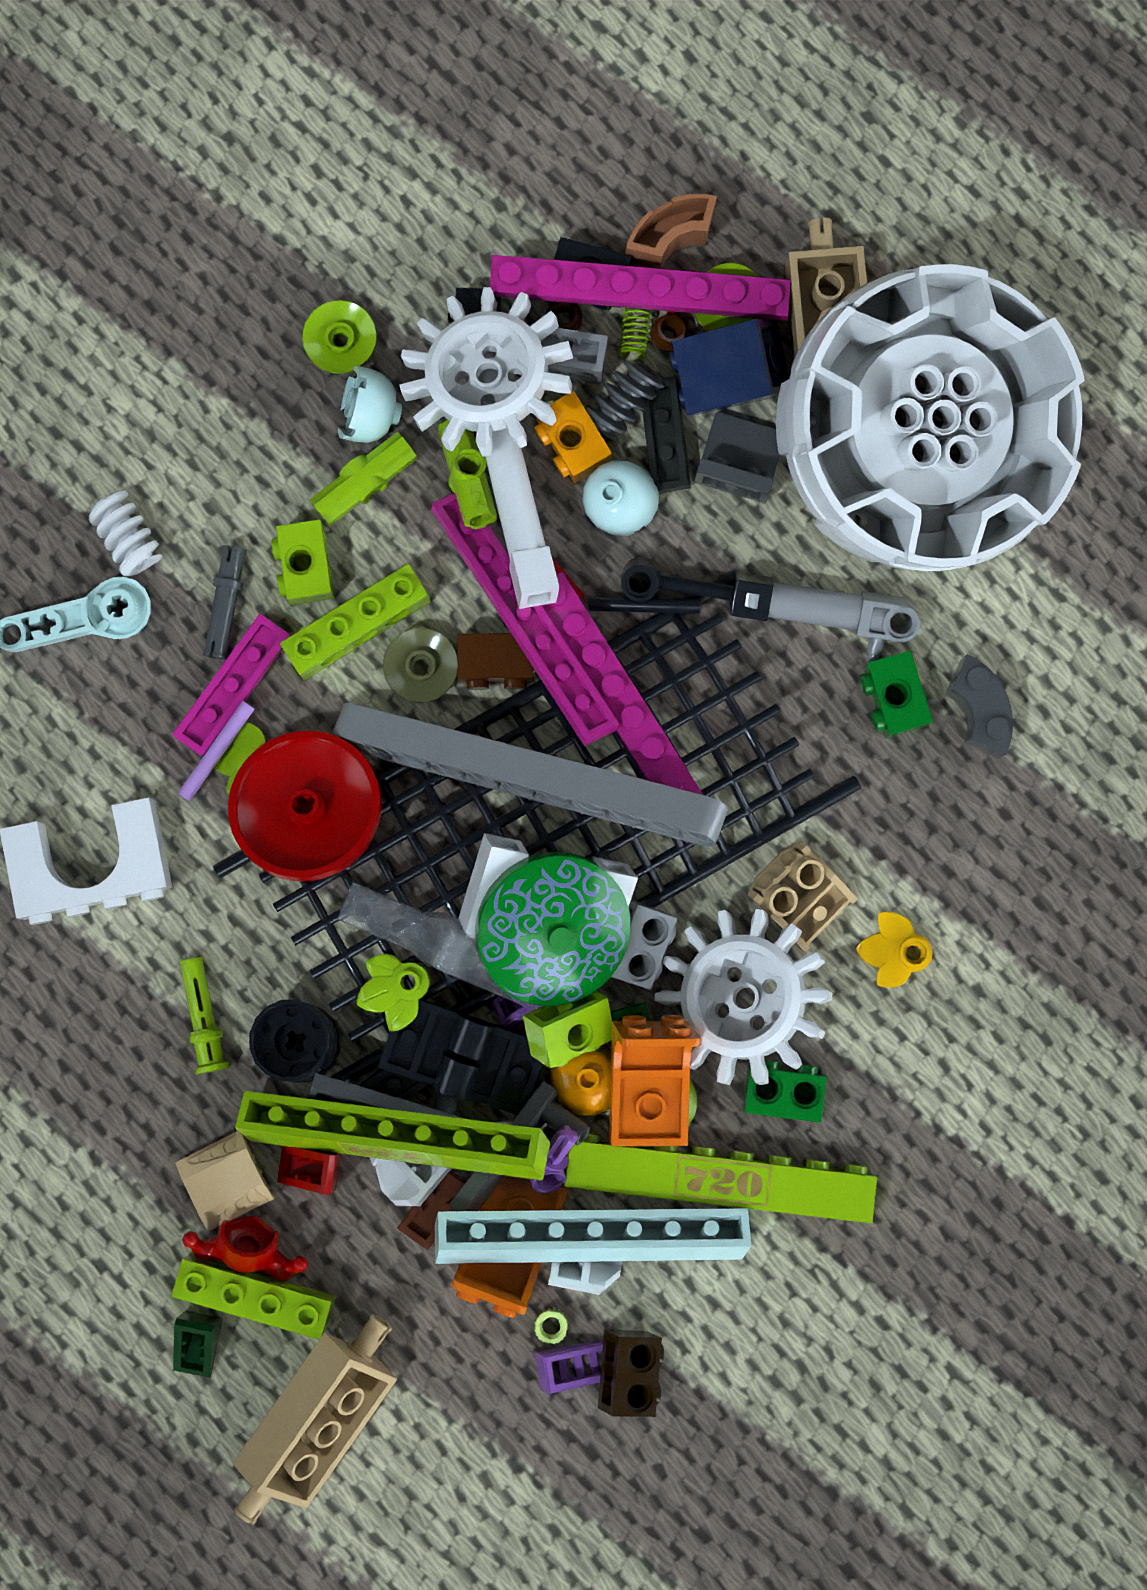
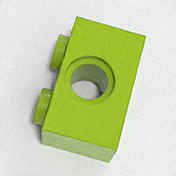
(303, 540)
(568, 1030)

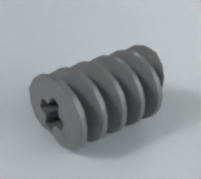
(624, 398)

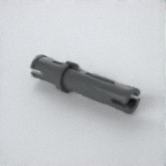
(224, 602)

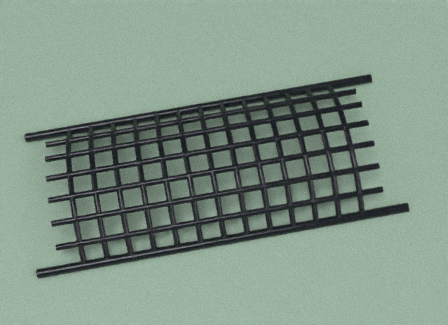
(511, 706)

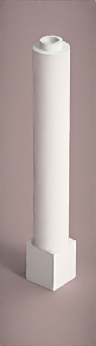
(530, 558)

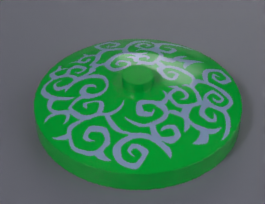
(552, 928)

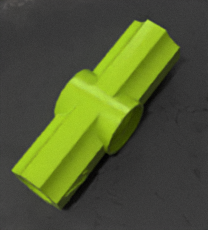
(363, 478)
(470, 489)

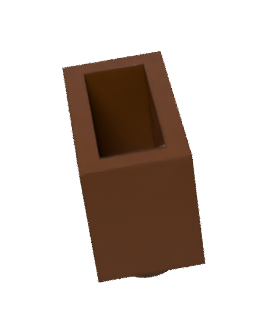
(492, 659)

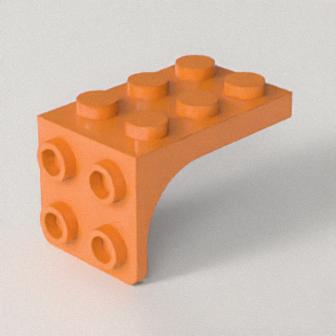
(650, 1081)
(507, 1284)

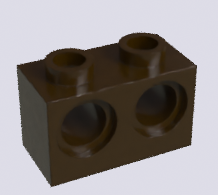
(620, 1374)

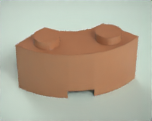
(671, 227)

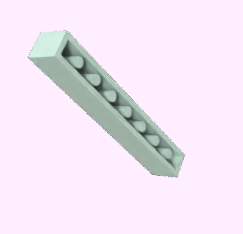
(591, 1235)

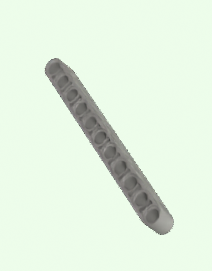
(533, 775)

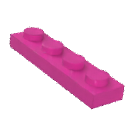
(231, 684)

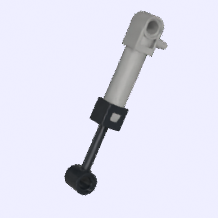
(761, 598)

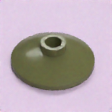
(415, 646)

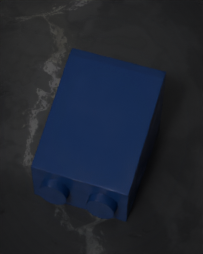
(730, 366)

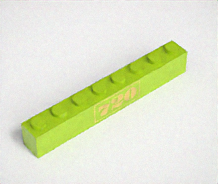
(394, 1135)
(724, 1180)

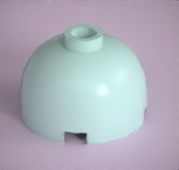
(368, 406)
(620, 497)

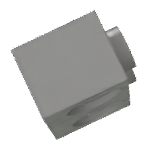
(588, 353)
(648, 946)

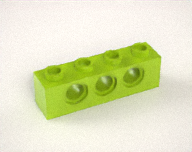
(355, 622)
(254, 1297)

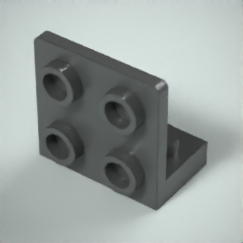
(739, 458)

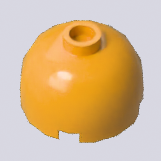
(584, 1082)

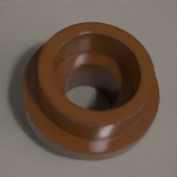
(570, 308)
(670, 323)

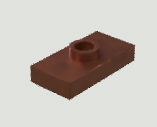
(420, 1220)

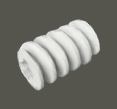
(122, 534)

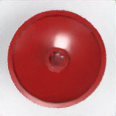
(304, 806)

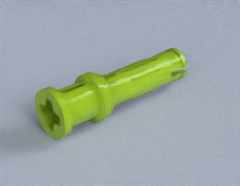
(194, 970)

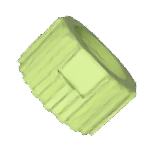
(551, 1338)

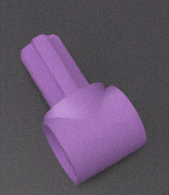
(556, 1161)

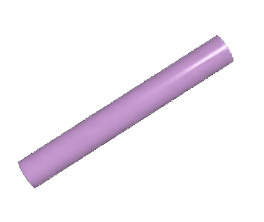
(216, 750)

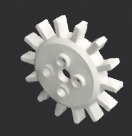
(461, 353)
(709, 986)

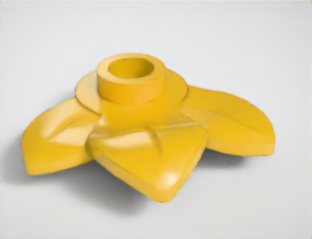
(889, 950)

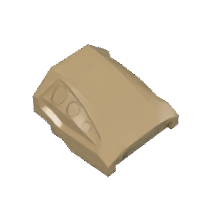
(800, 899)
(224, 1180)

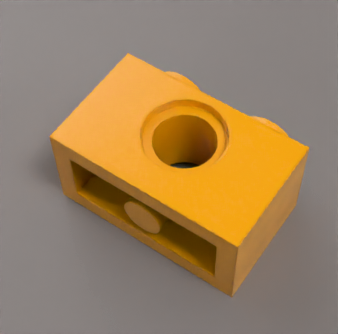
(591, 450)

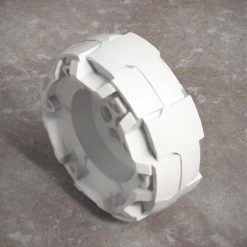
(860, 462)

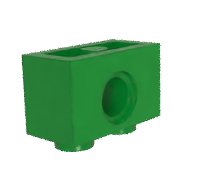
(901, 673)

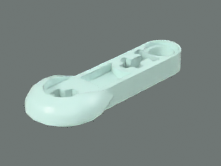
(85, 616)

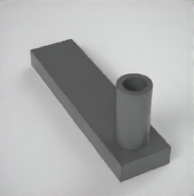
(338, 1091)
(540, 1109)

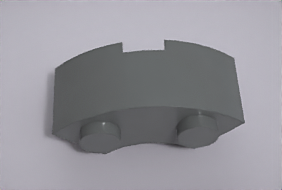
(984, 705)

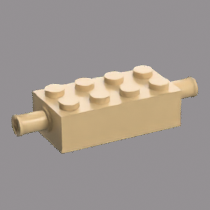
(820, 279)
(314, 1421)

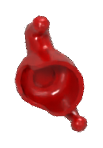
(246, 1247)

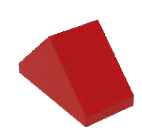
(309, 1169)

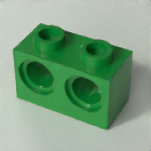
(782, 1102)

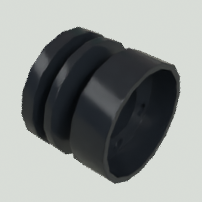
(273, 1039)

